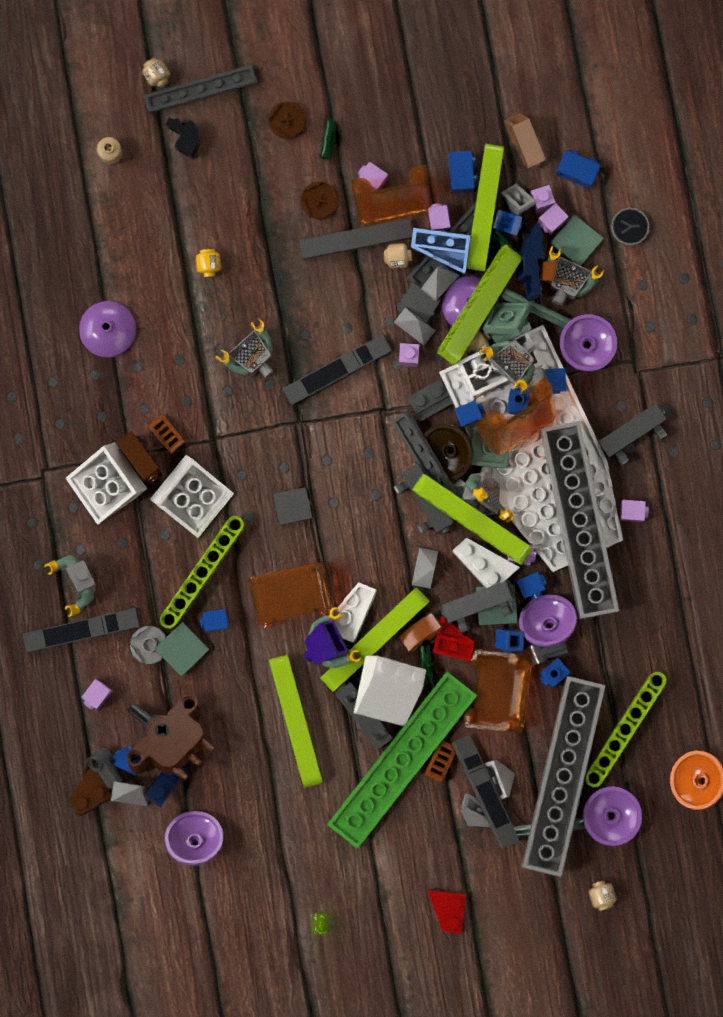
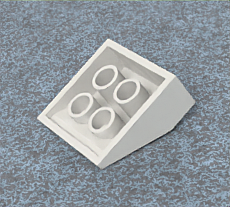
(106, 482)
(192, 496)
(388, 690)

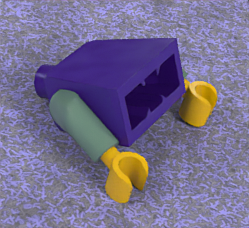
(326, 644)

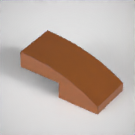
(547, 271)
(420, 631)

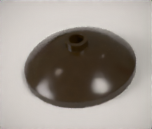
(444, 437)

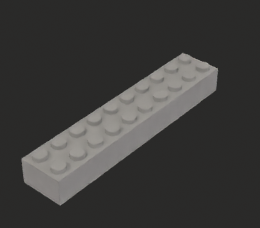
(579, 520)
(563, 776)

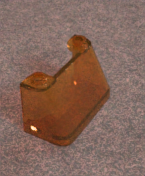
(392, 202)
(505, 435)
(290, 593)
(499, 691)

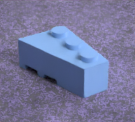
(443, 247)

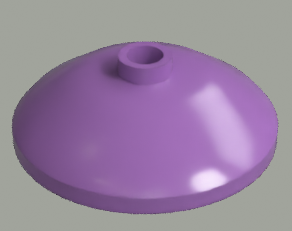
(456, 298)
(588, 329)
(114, 340)
(546, 612)
(624, 824)
(190, 829)

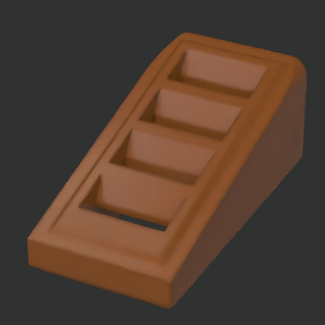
(176, 446)
(429, 773)

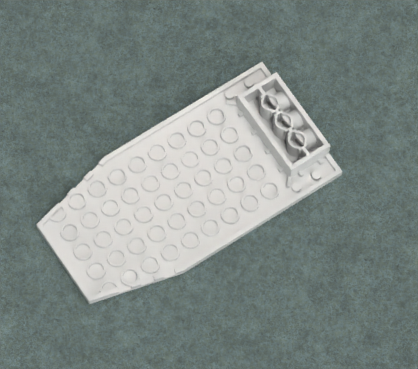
(526, 481)

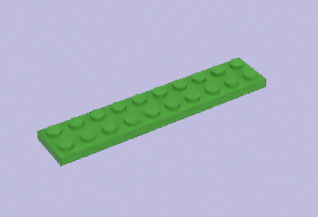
(402, 760)

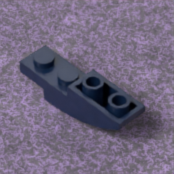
(528, 268)
(164, 786)

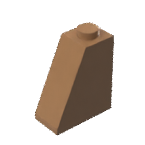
(525, 140)

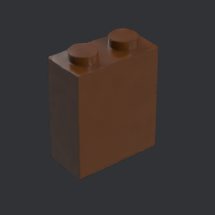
(139, 458)

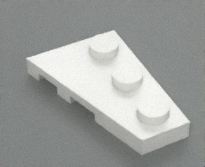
(484, 564)
(355, 609)

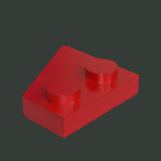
(452, 642)
(448, 909)

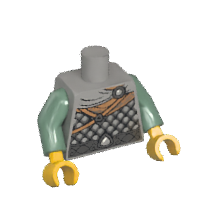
(571, 279)
(251, 353)
(512, 361)
(483, 494)
(78, 579)

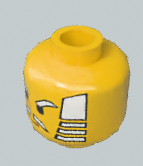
(208, 262)

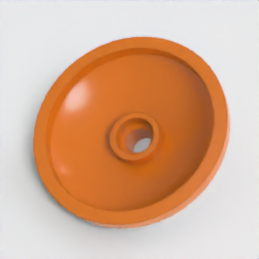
(687, 777)

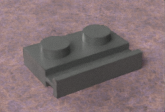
(430, 400)

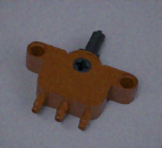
(169, 739)

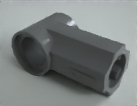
(541, 654)
(102, 763)

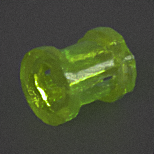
(319, 923)

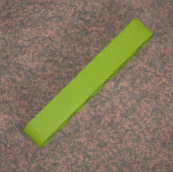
(485, 207)
(479, 304)
(472, 519)
(203, 563)
(377, 637)
(627, 719)
(295, 721)

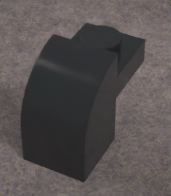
(189, 138)

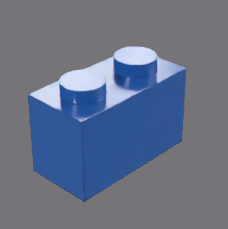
(578, 169)
(461, 172)

